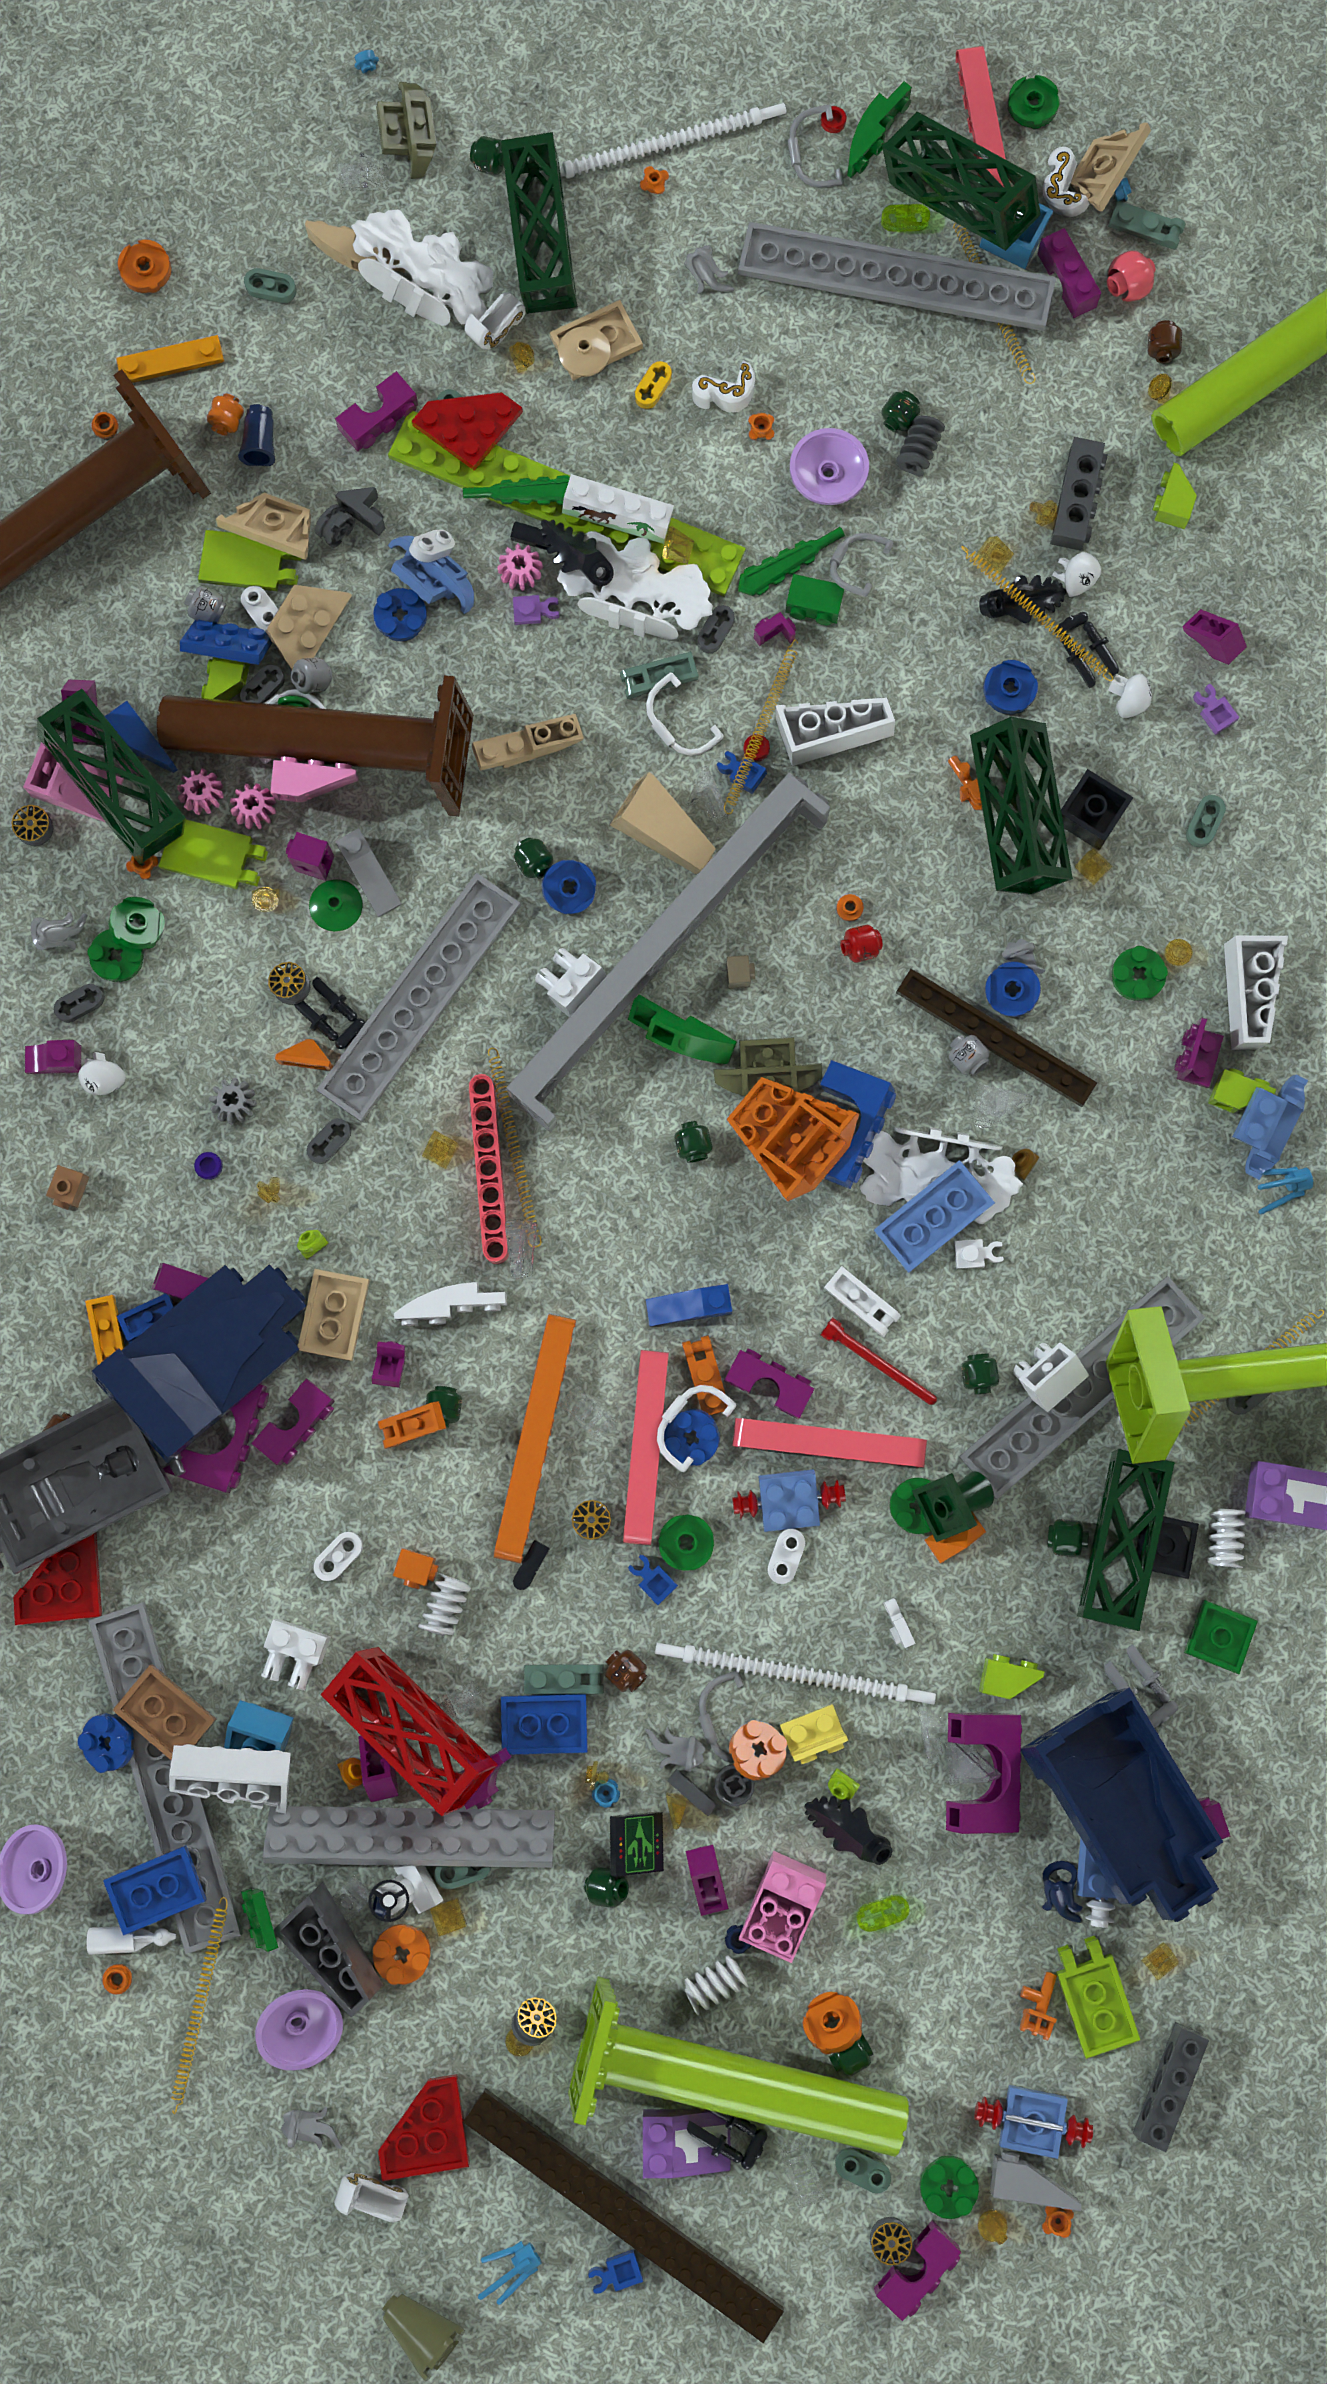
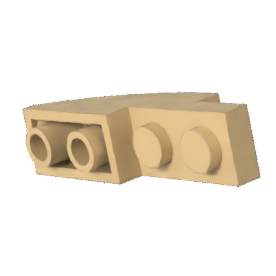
(338, 244)
(528, 744)

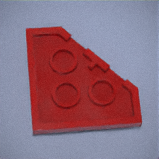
(468, 425)
(62, 1587)
(428, 2134)

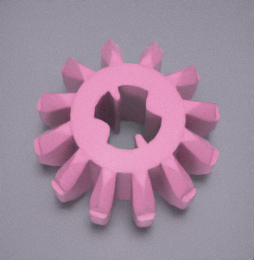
(524, 575)
(210, 790)
(259, 812)

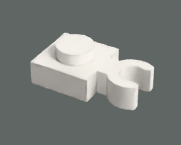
(972, 1253)
(900, 1630)

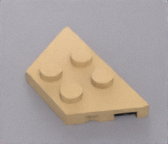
(1107, 164)
(272, 524)
(305, 621)

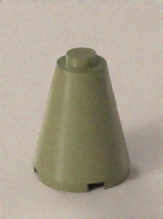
(421, 2333)

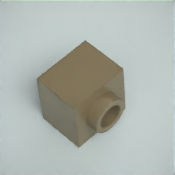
(739, 971)

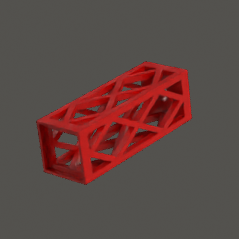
(391, 1742)

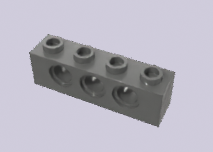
(1087, 455)
(1170, 2087)

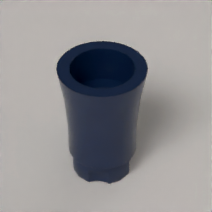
(257, 439)

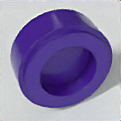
(208, 1165)

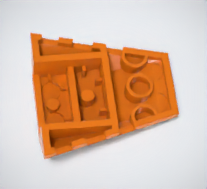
(792, 1135)

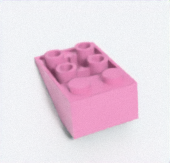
(303, 782)
(52, 784)
(783, 1906)

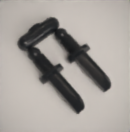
(1097, 644)
(337, 1002)
(720, 2147)

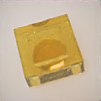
(448, 1916)

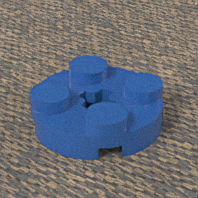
(402, 599)
(1023, 680)
(570, 871)
(1002, 978)
(706, 1432)
(94, 1747)

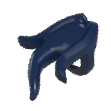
(1061, 1893)

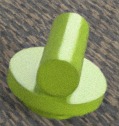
(311, 1242)
(842, 1785)

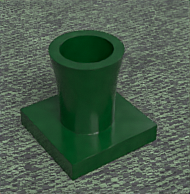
(950, 1503)

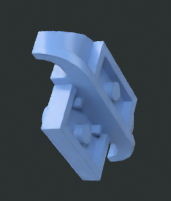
(433, 579)
(1269, 1124)

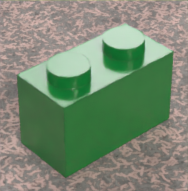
(814, 600)

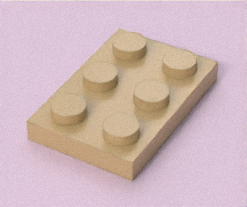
(614, 324)
(333, 1315)

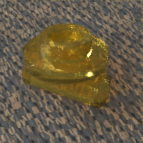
(522, 356)
(1160, 388)
(1046, 512)
(265, 899)
(270, 1191)
(593, 1775)
(993, 2226)

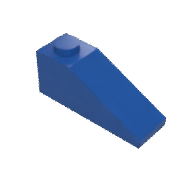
(138, 736)
(689, 1305)

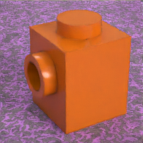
(415, 1568)

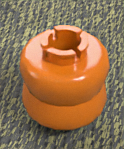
(225, 414)

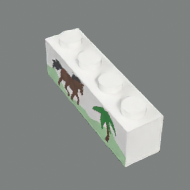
(617, 509)

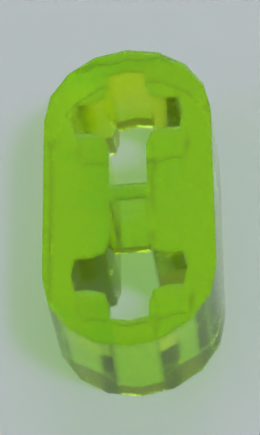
(905, 217)
(885, 1919)

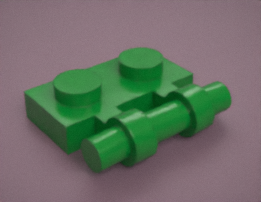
(259, 1919)

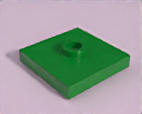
(1220, 1636)

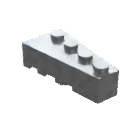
(330, 1950)

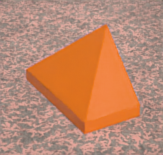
(305, 1055)
(950, 1546)

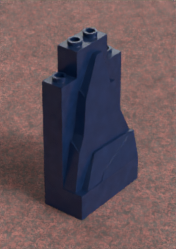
(203, 1356)
(1129, 1804)

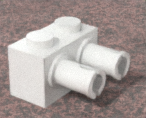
(575, 985)
(1052, 1376)
(298, 1642)

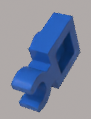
(755, 775)
(655, 1583)
(622, 2271)

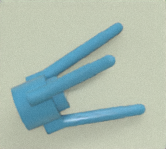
(1295, 1180)
(524, 2263)

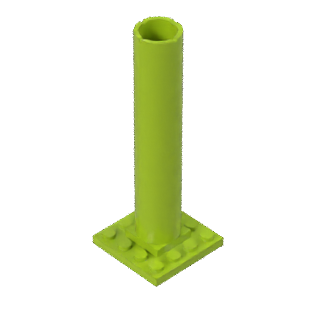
(1244, 378)
(728, 2083)

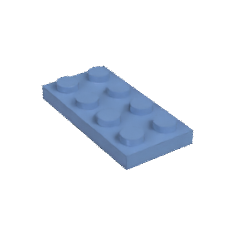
(934, 1216)

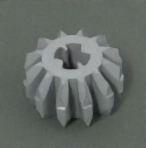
(236, 1091)

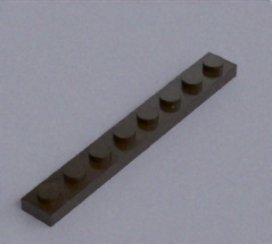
(996, 1037)

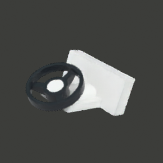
(410, 1885)

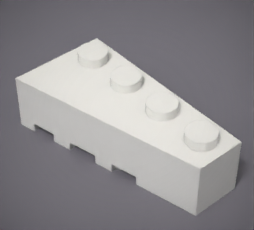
(830, 728)
(1252, 987)
(232, 1774)

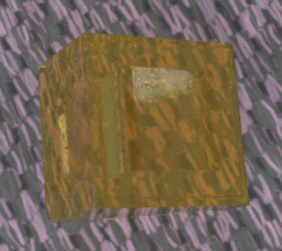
(677, 546)
(993, 552)
(440, 1149)
(676, 1808)

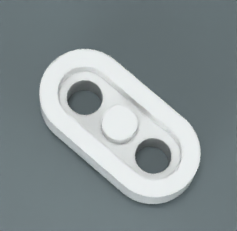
(432, 546)
(258, 609)
(338, 1556)
(786, 1556)

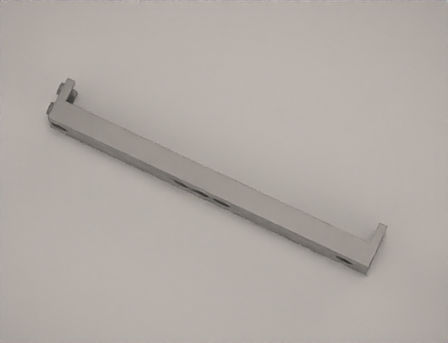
(662, 941)

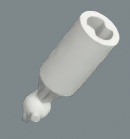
(111, 1940)

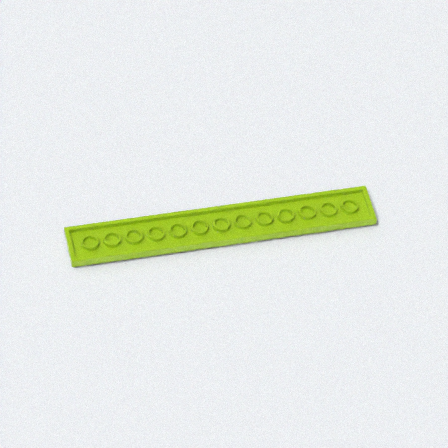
(713, 555)

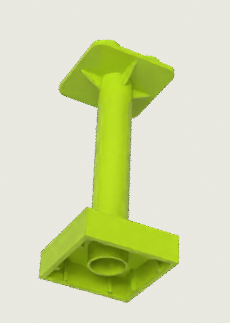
(1156, 1388)

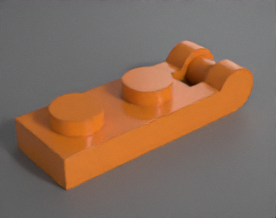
(705, 1373)
(412, 1424)

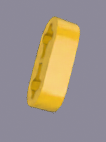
(657, 388)

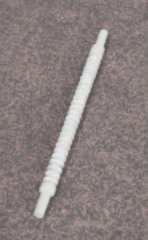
(755, 117)
(900, 1692)

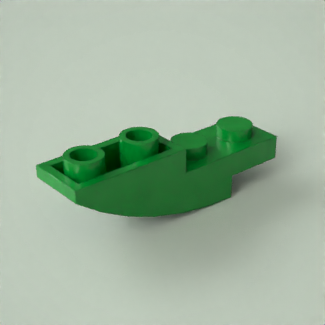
(873, 126)
(682, 1036)

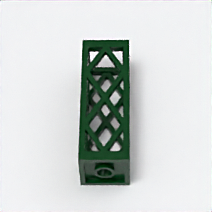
(531, 156)
(1015, 206)
(81, 709)
(1014, 739)
(1140, 1570)

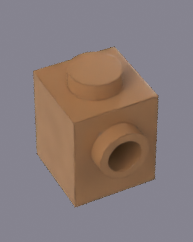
(67, 1187)

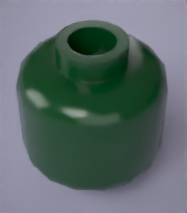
(605, 1889)

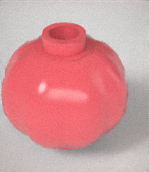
(1131, 273)

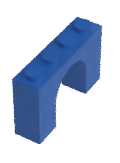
(872, 1098)

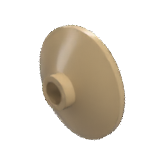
(584, 361)

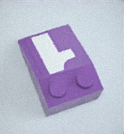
(1287, 1495)
(670, 2148)

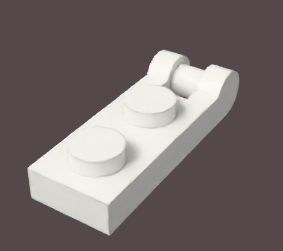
(861, 1300)

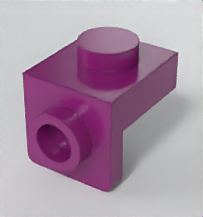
(769, 628)
(389, 1364)

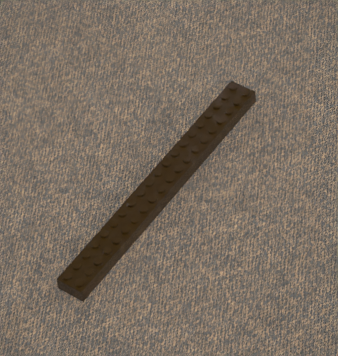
(624, 2215)

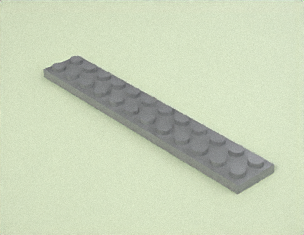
(897, 276)
(174, 1819)

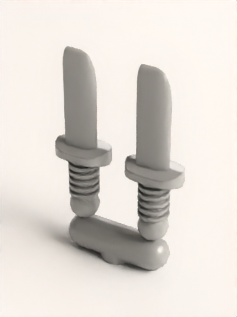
(1164, 1712)

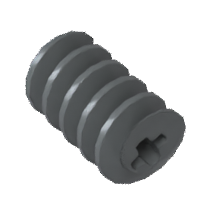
(920, 444)

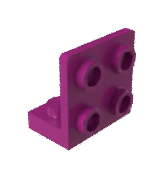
(1200, 1055)

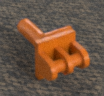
(970, 787)
(1042, 1999)

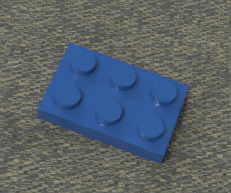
(226, 642)
(544, 1724)
(154, 1890)

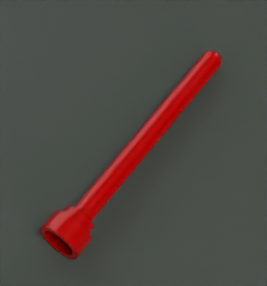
(836, 1333)

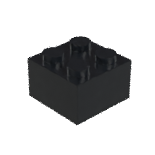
(1094, 809)

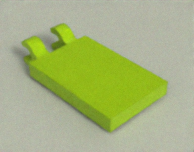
(243, 562)
(213, 855)
(1096, 2000)

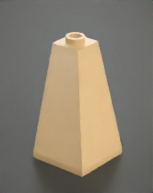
(662, 825)

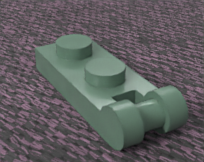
(1146, 225)
(680, 665)
(562, 1679)

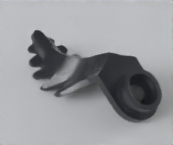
(576, 553)
(1045, 595)
(848, 1829)

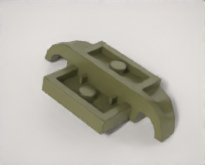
(408, 128)
(771, 1060)

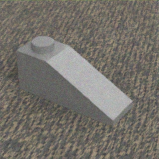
(368, 872)
(1020, 2181)

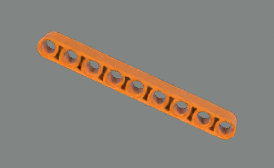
(534, 1438)

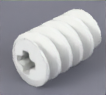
(1226, 1538)
(445, 1606)
(714, 1984)

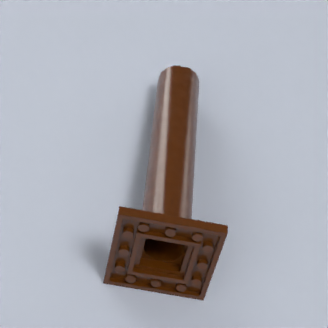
(93, 488)
(328, 735)

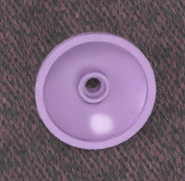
(834, 452)
(22, 1861)
(300, 2042)

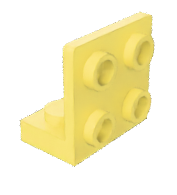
(813, 1734)

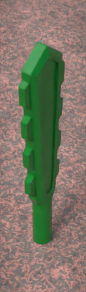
(524, 491)
(773, 570)

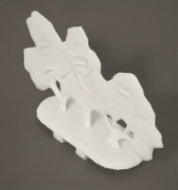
(431, 263)
(639, 580)
(906, 1177)

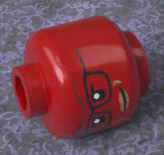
(861, 943)

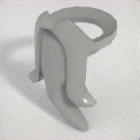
(703, 269)
(54, 932)
(1022, 952)
(683, 1750)
(304, 2125)

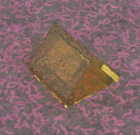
(1093, 866)
(1160, 1961)

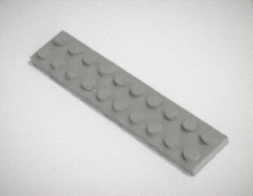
(418, 997)
(1032, 1433)
(410, 1837)

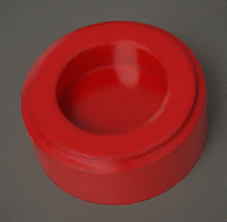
(838, 122)
(763, 751)

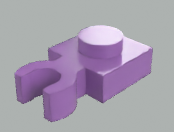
(530, 609)
(1217, 713)

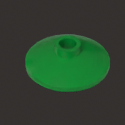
(338, 917)

